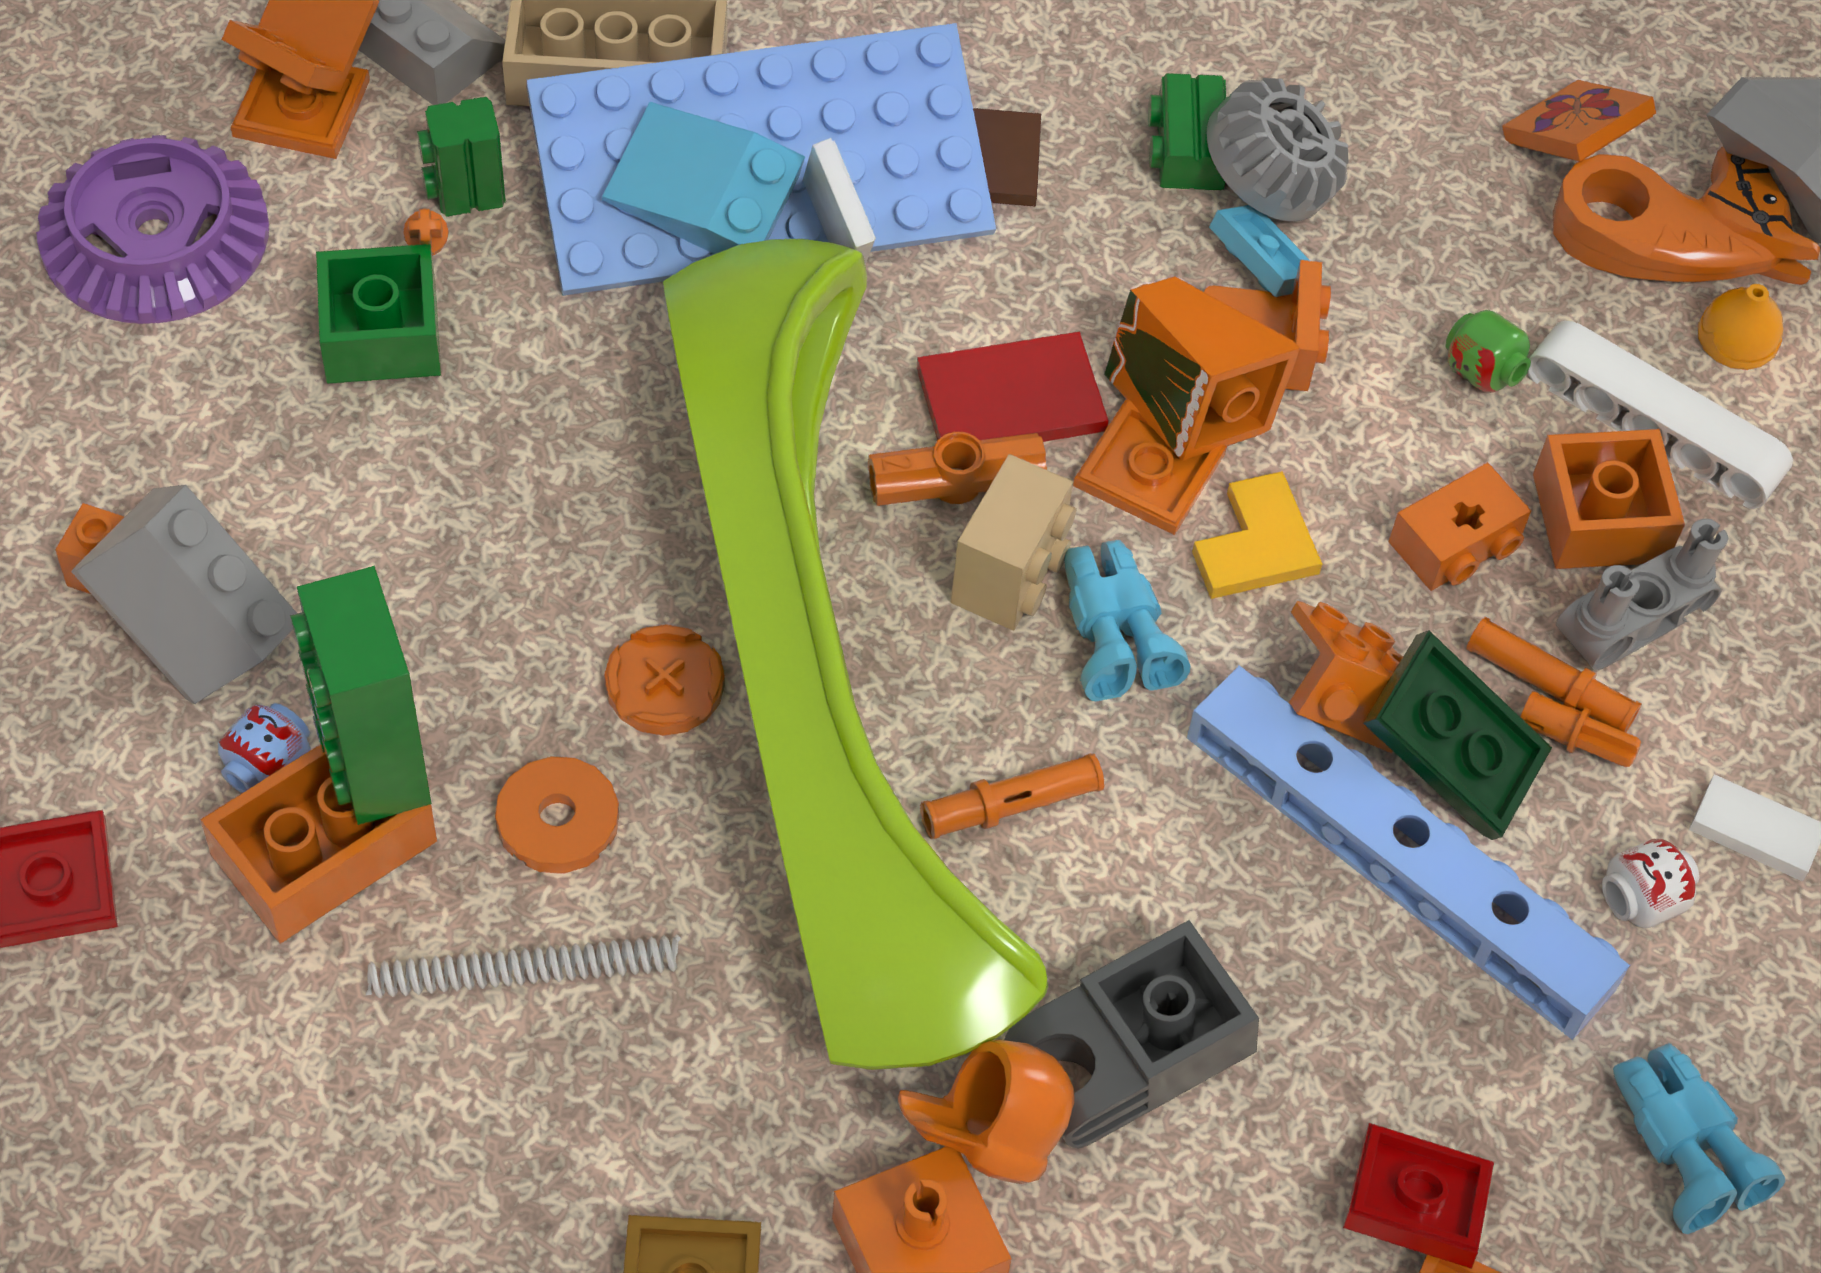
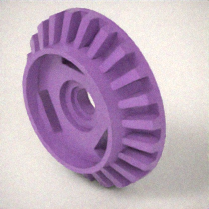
(160, 273)

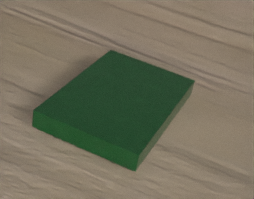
(1458, 735)

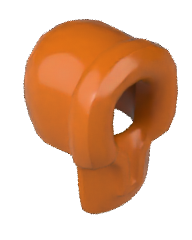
(1000, 1112)

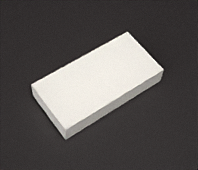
(1757, 827)

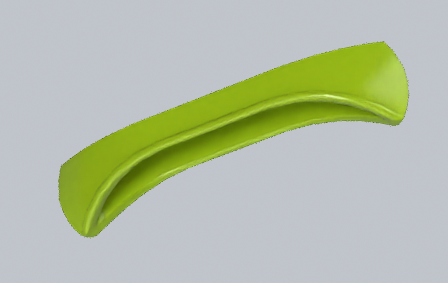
(890, 937)

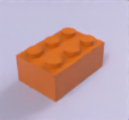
(302, 851)

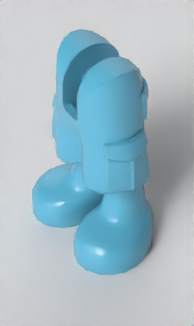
(1114, 604)
(1681, 1119)

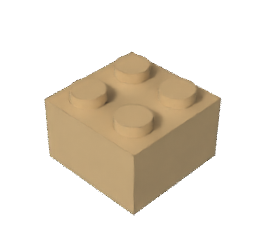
(1013, 543)

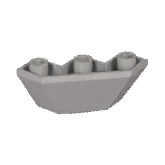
(1780, 127)

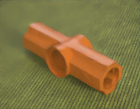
(929, 472)

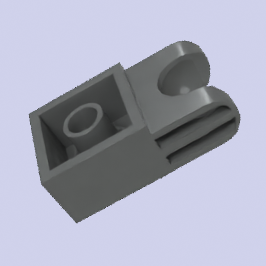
(1143, 1031)

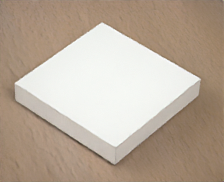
(837, 199)

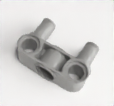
(1646, 601)

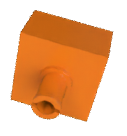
(920, 1220)

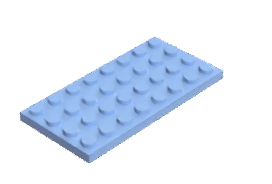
(885, 98)

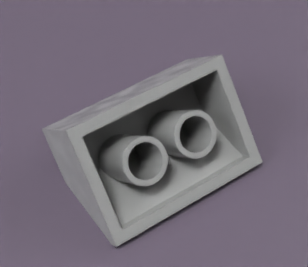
(431, 46)
(186, 592)

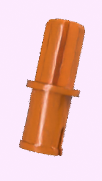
(426, 228)
(1578, 730)

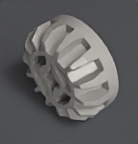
(1277, 149)

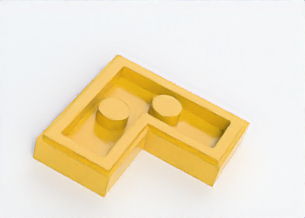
(1268, 549)

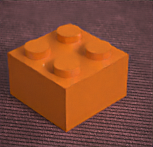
(1607, 498)

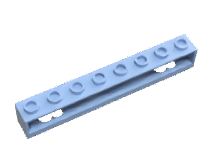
(1440, 883)

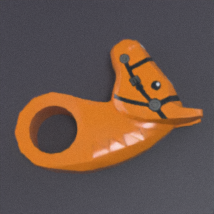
(1726, 234)

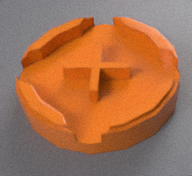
(664, 680)

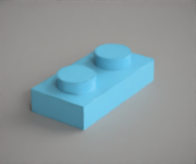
(1259, 247)

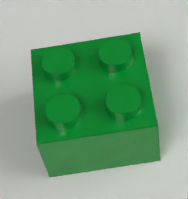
(378, 313)

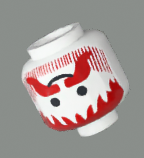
(1650, 883)

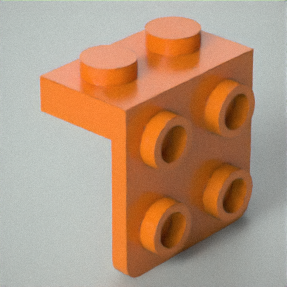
(305, 40)
(1291, 315)
(1347, 673)

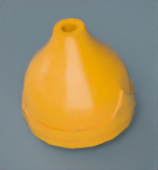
(1742, 328)

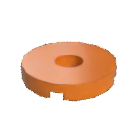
(563, 846)

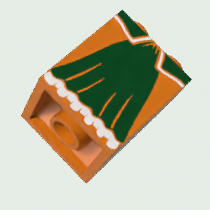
(1198, 367)

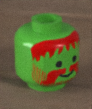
(1488, 351)

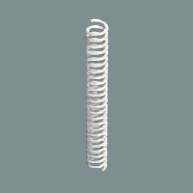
(525, 962)

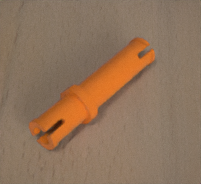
(1553, 675)
(990, 802)

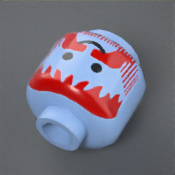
(261, 744)

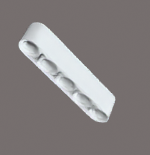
(1637, 396)

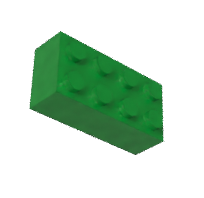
(361, 695)

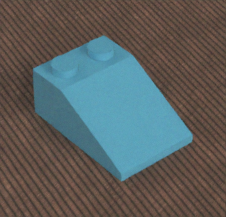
(703, 179)

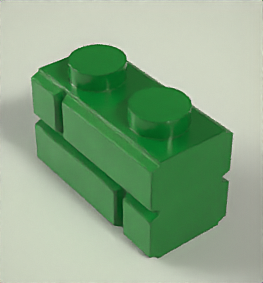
(1182, 121)
(463, 156)

